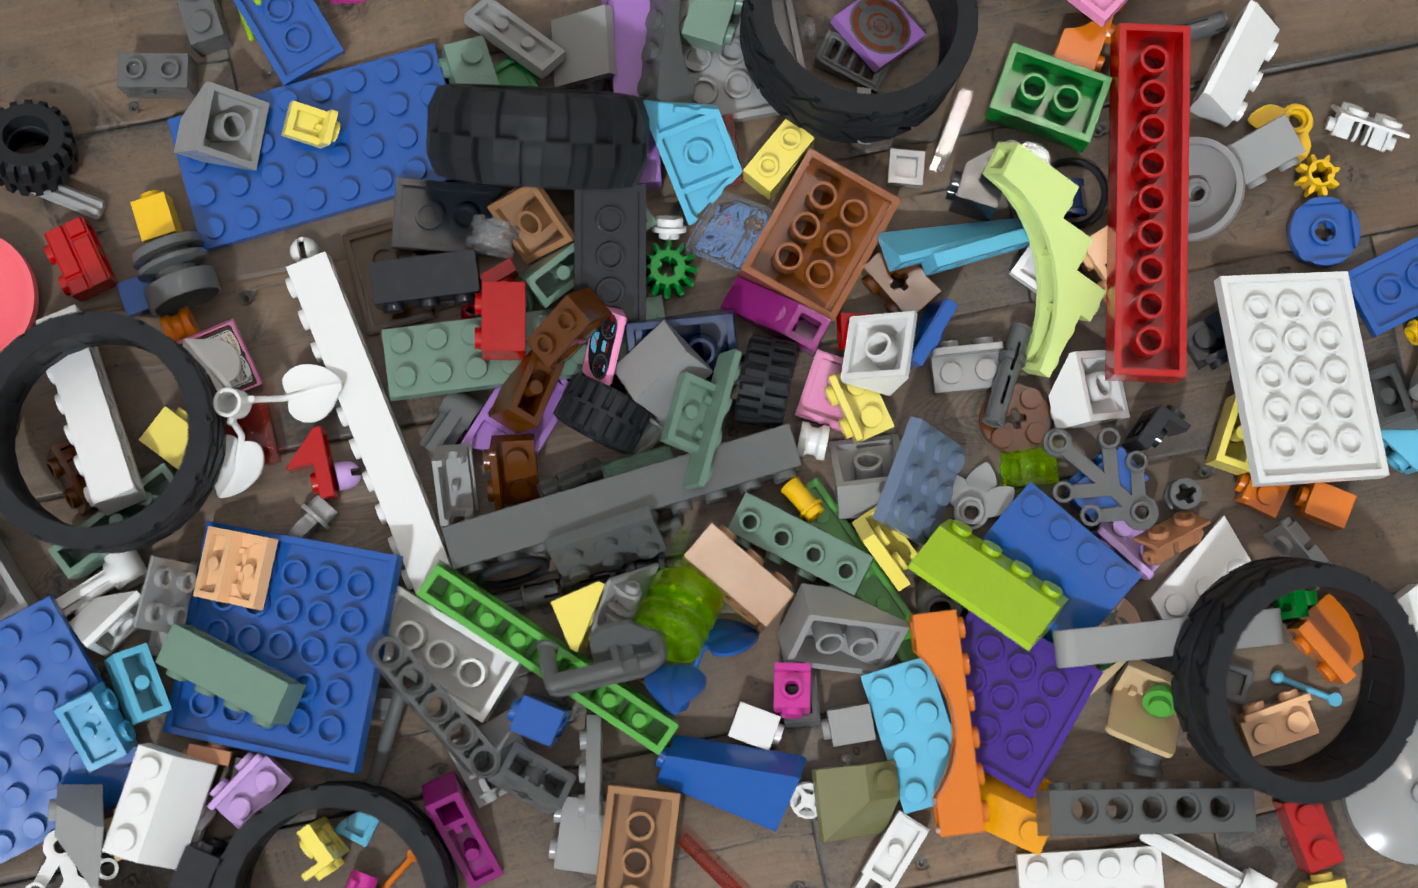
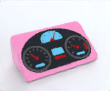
(604, 348)

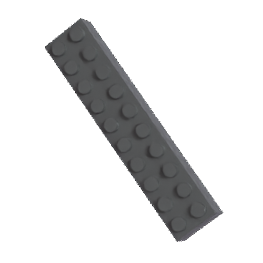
(524, 527)

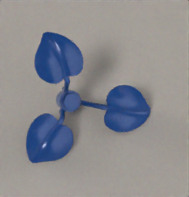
(678, 685)

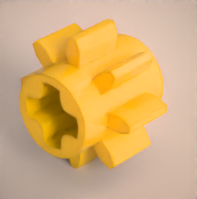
(1318, 167)

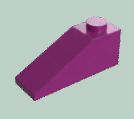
(461, 829)

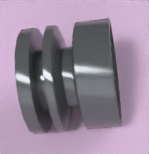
(176, 273)

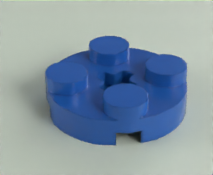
(1310, 248)

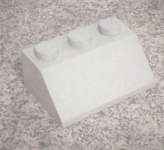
(1236, 67)
(159, 806)

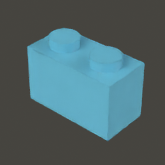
(137, 684)

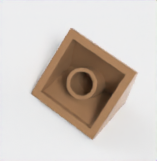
(538, 219)

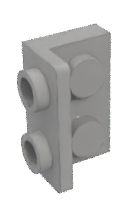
(964, 366)

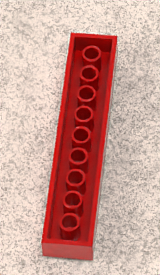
(1148, 204)

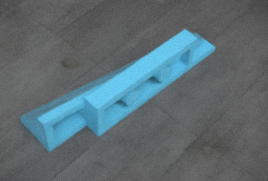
(951, 245)

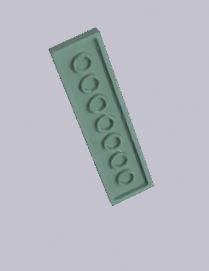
(444, 358)

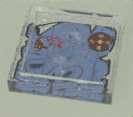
(951, 130)
(728, 230)

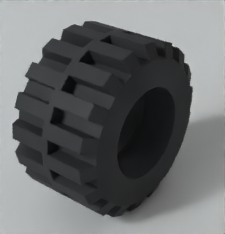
(45, 167)
(765, 381)
(602, 414)

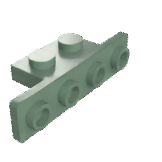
(698, 414)

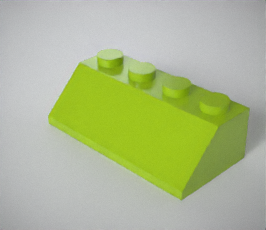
(989, 583)

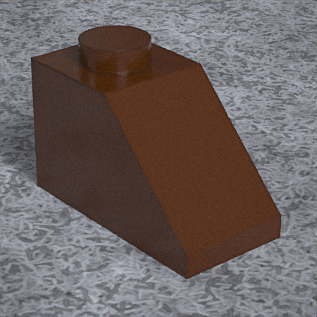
(525, 394)

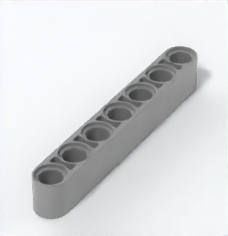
(1149, 640)

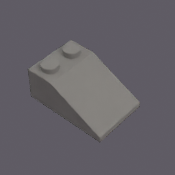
(838, 632)

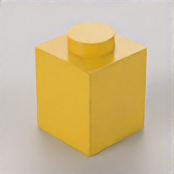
(155, 215)

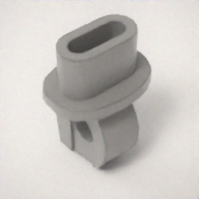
(316, 516)

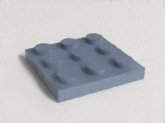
(920, 482)

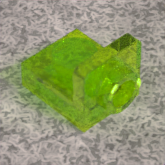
(1027, 466)

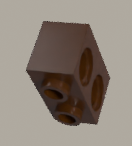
(568, 327)

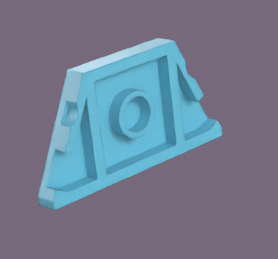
(693, 151)

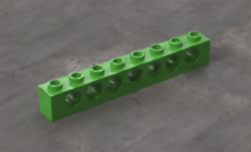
(519, 638)

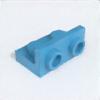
(96, 727)

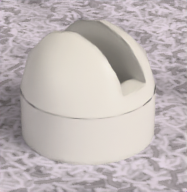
(310, 247)

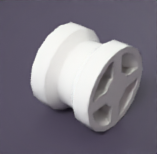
(813, 440)
(805, 795)

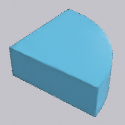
(358, 828)

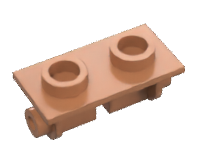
(1181, 530)

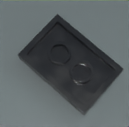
(438, 214)

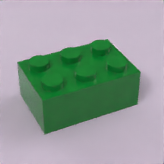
(1048, 97)

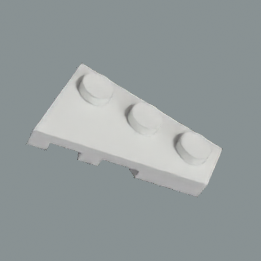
(1203, 566)

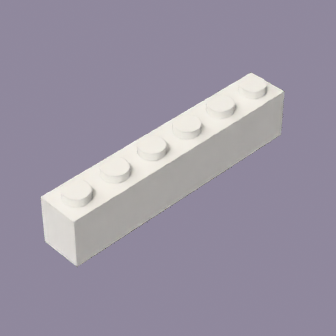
(95, 429)

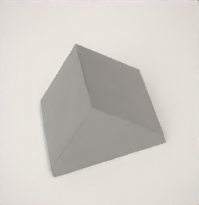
(654, 366)

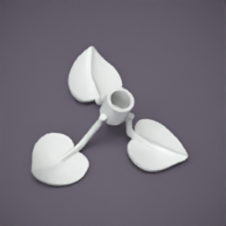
(310, 398)

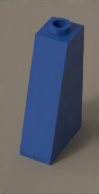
(732, 777)

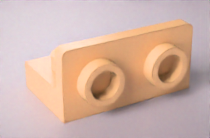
(1276, 723)

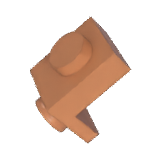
(212, 753)

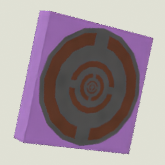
(878, 31)

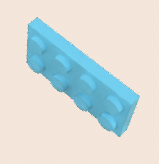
(912, 727)

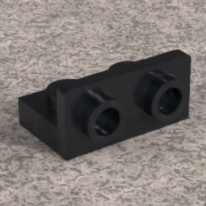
(1207, 342)
(1154, 426)

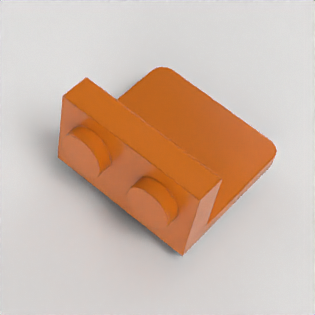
(1328, 640)

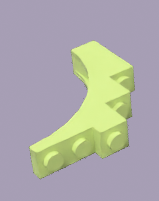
(1058, 248)

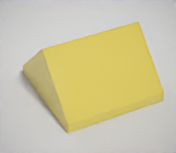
(576, 614)

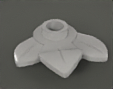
(980, 492)

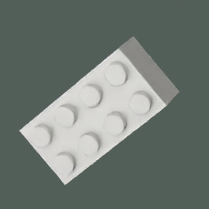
(458, 659)

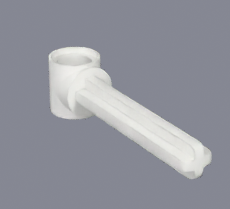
(120, 572)
(1206, 863)

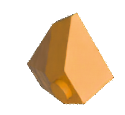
(1012, 814)

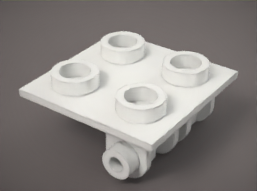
(1382, 125)

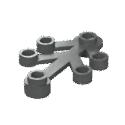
(1105, 482)

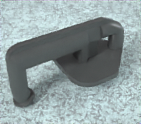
(618, 652)

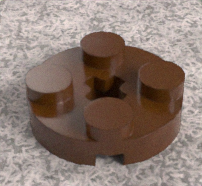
(1036, 421)

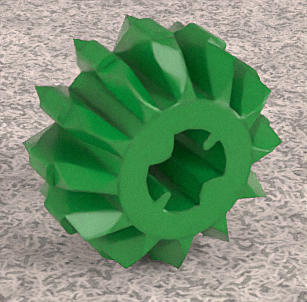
(681, 271)

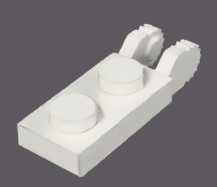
(893, 852)

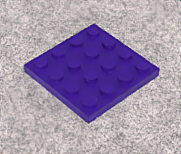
(1021, 703)

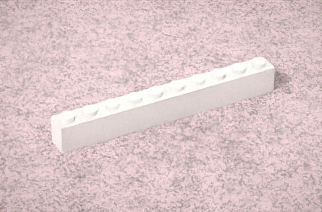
(370, 418)

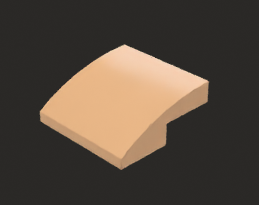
(235, 568)

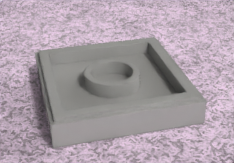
(588, 46)

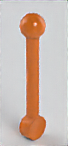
(397, 873)

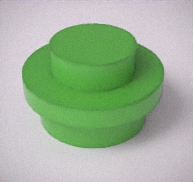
(1159, 700)

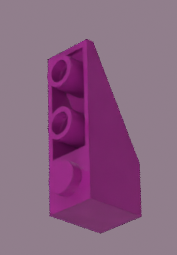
(777, 315)

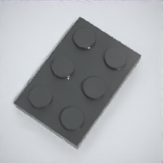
(606, 544)

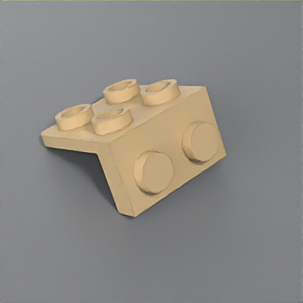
(1129, 719)

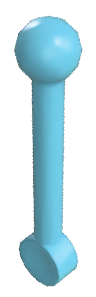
(1333, 698)

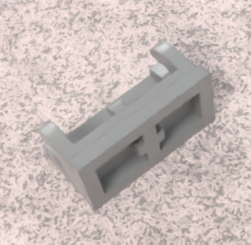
(455, 482)

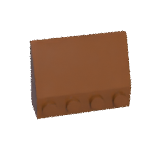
(820, 235)

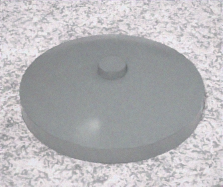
(1387, 809)

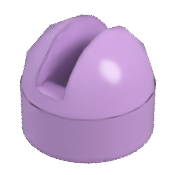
(343, 474)

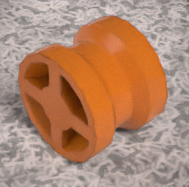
(179, 325)

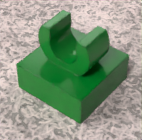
(1296, 603)

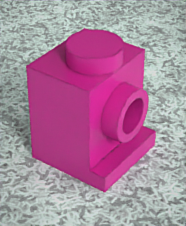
(795, 675)

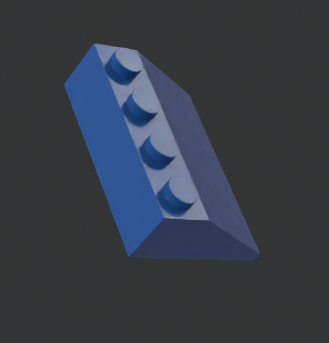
(1064, 553)

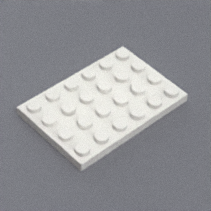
(1300, 378)

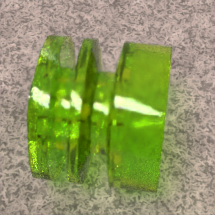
(683, 609)

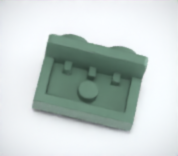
(467, 62)

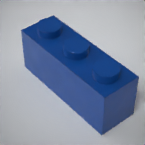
(539, 718)

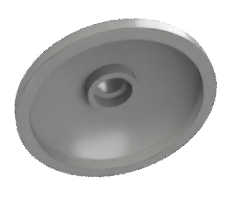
(1223, 181)

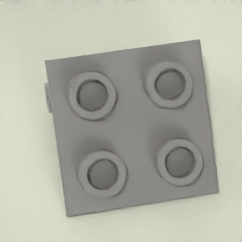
(165, 594)
(624, 596)
(499, 736)

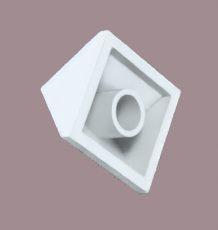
(879, 351)

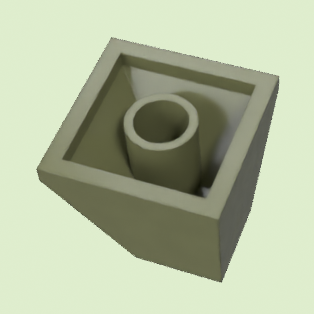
(855, 799)

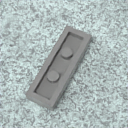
(515, 37)
(591, 773)

